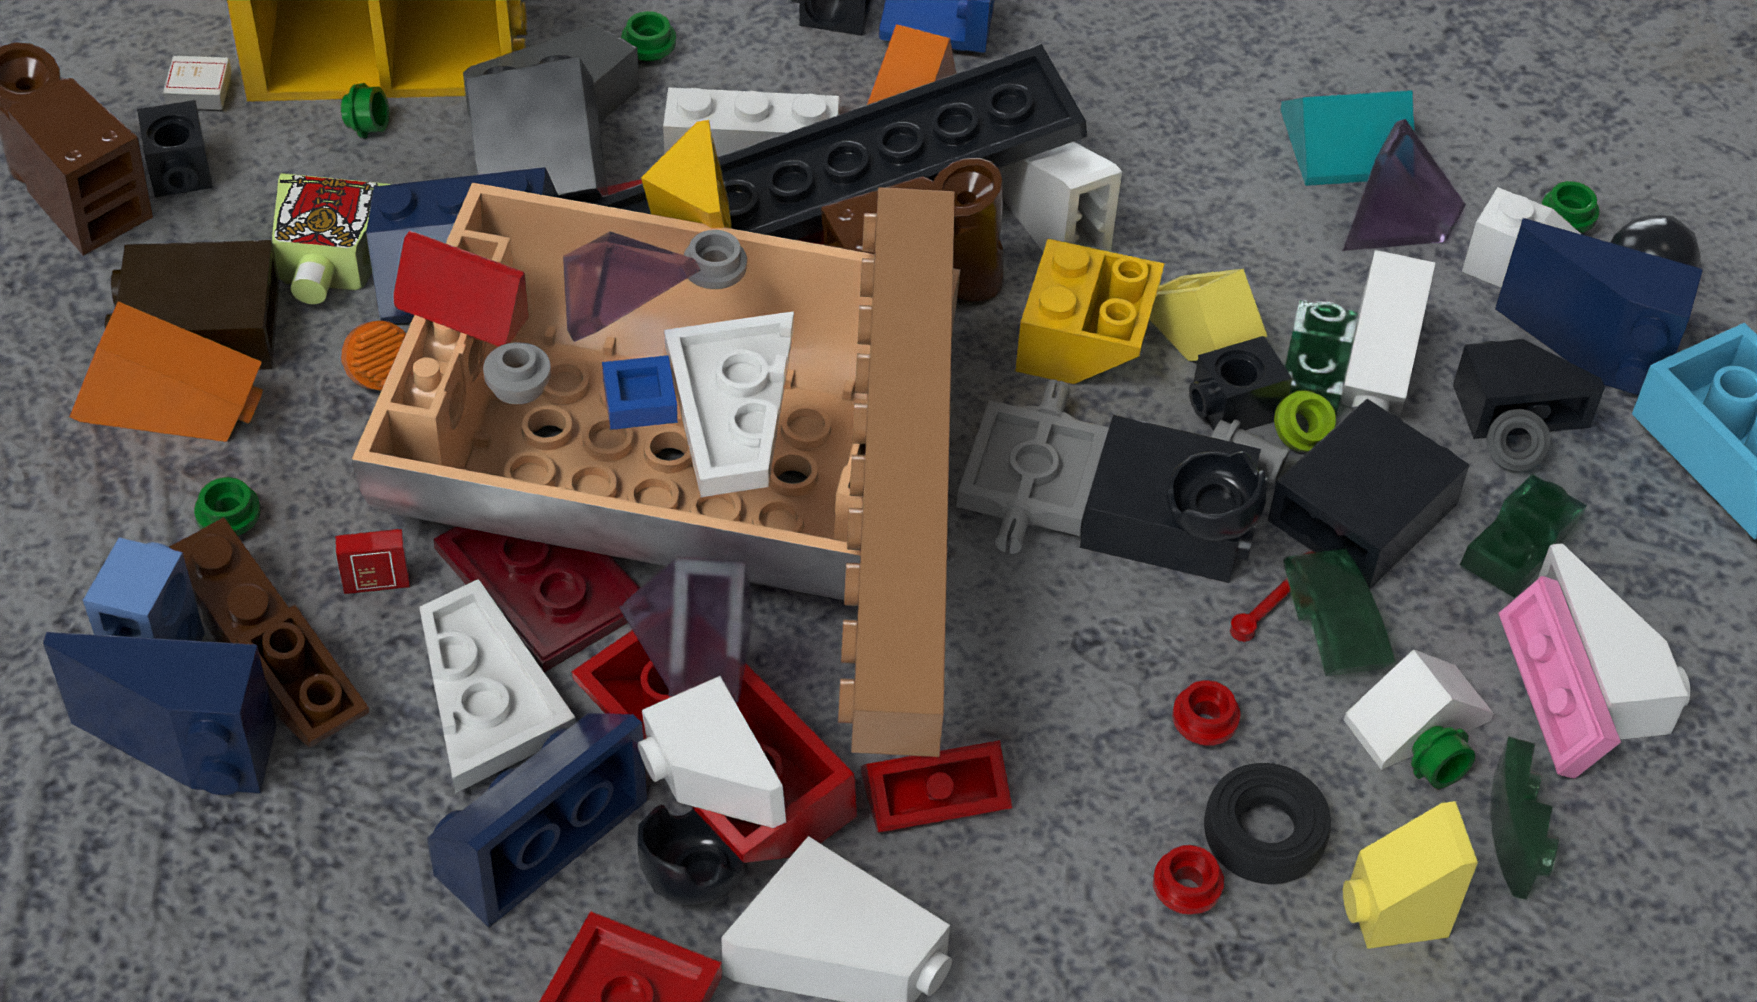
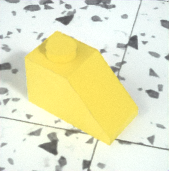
(1207, 312)
(1412, 880)

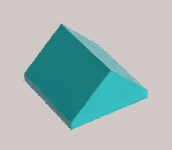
(1342, 134)

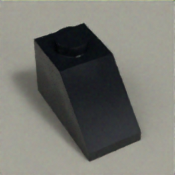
(1526, 377)

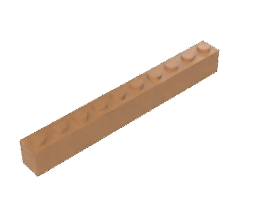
(902, 479)

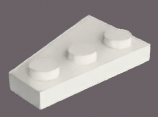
(731, 397)
(487, 686)

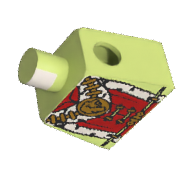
(322, 234)

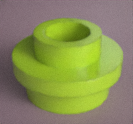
(1317, 412)

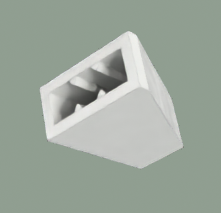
(1064, 196)
(1387, 331)
(836, 935)

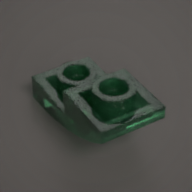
(1320, 349)
(1520, 537)
(1342, 611)
(1519, 821)

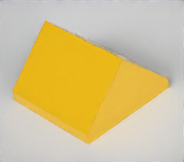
(689, 181)

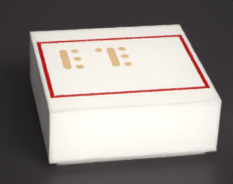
(199, 80)

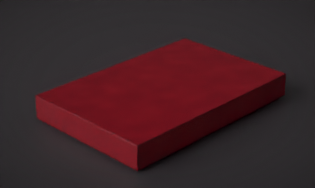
(547, 592)

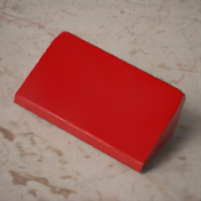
(460, 290)
(937, 789)

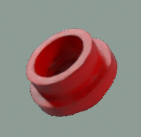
(1209, 699)
(1192, 864)

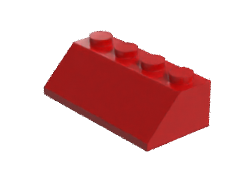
(814, 779)

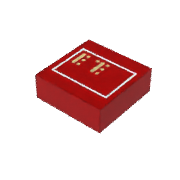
(372, 561)

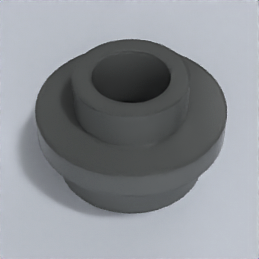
(1524, 459)

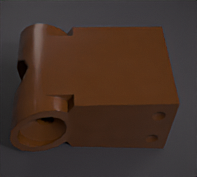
(69, 150)
(976, 223)

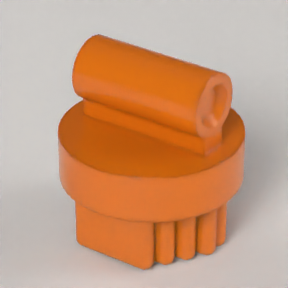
(371, 353)

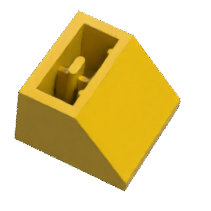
(1085, 312)

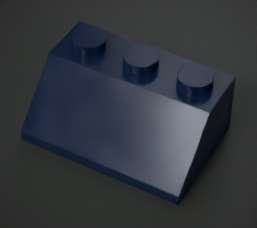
(429, 210)
(541, 814)

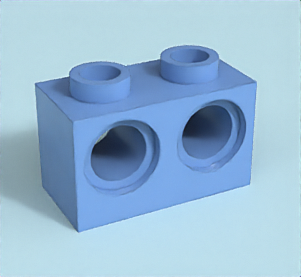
(144, 594)

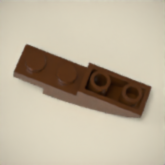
(245, 608)

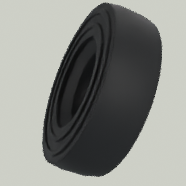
(1261, 860)

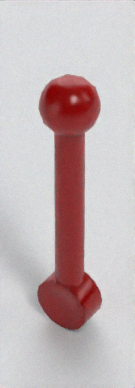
(1244, 625)

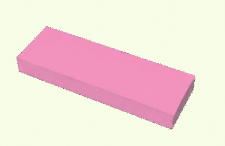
(1559, 678)

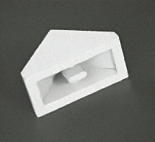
(1408, 702)

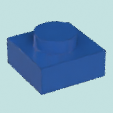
(639, 392)

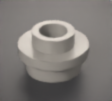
(718, 257)
(517, 372)

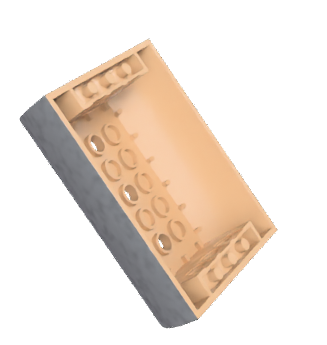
(468, 460)

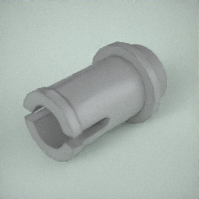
(1272, 455)

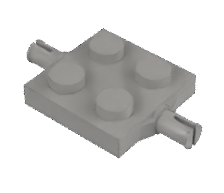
(1032, 467)

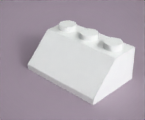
(742, 116)

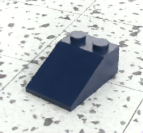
(1597, 301)
(172, 704)

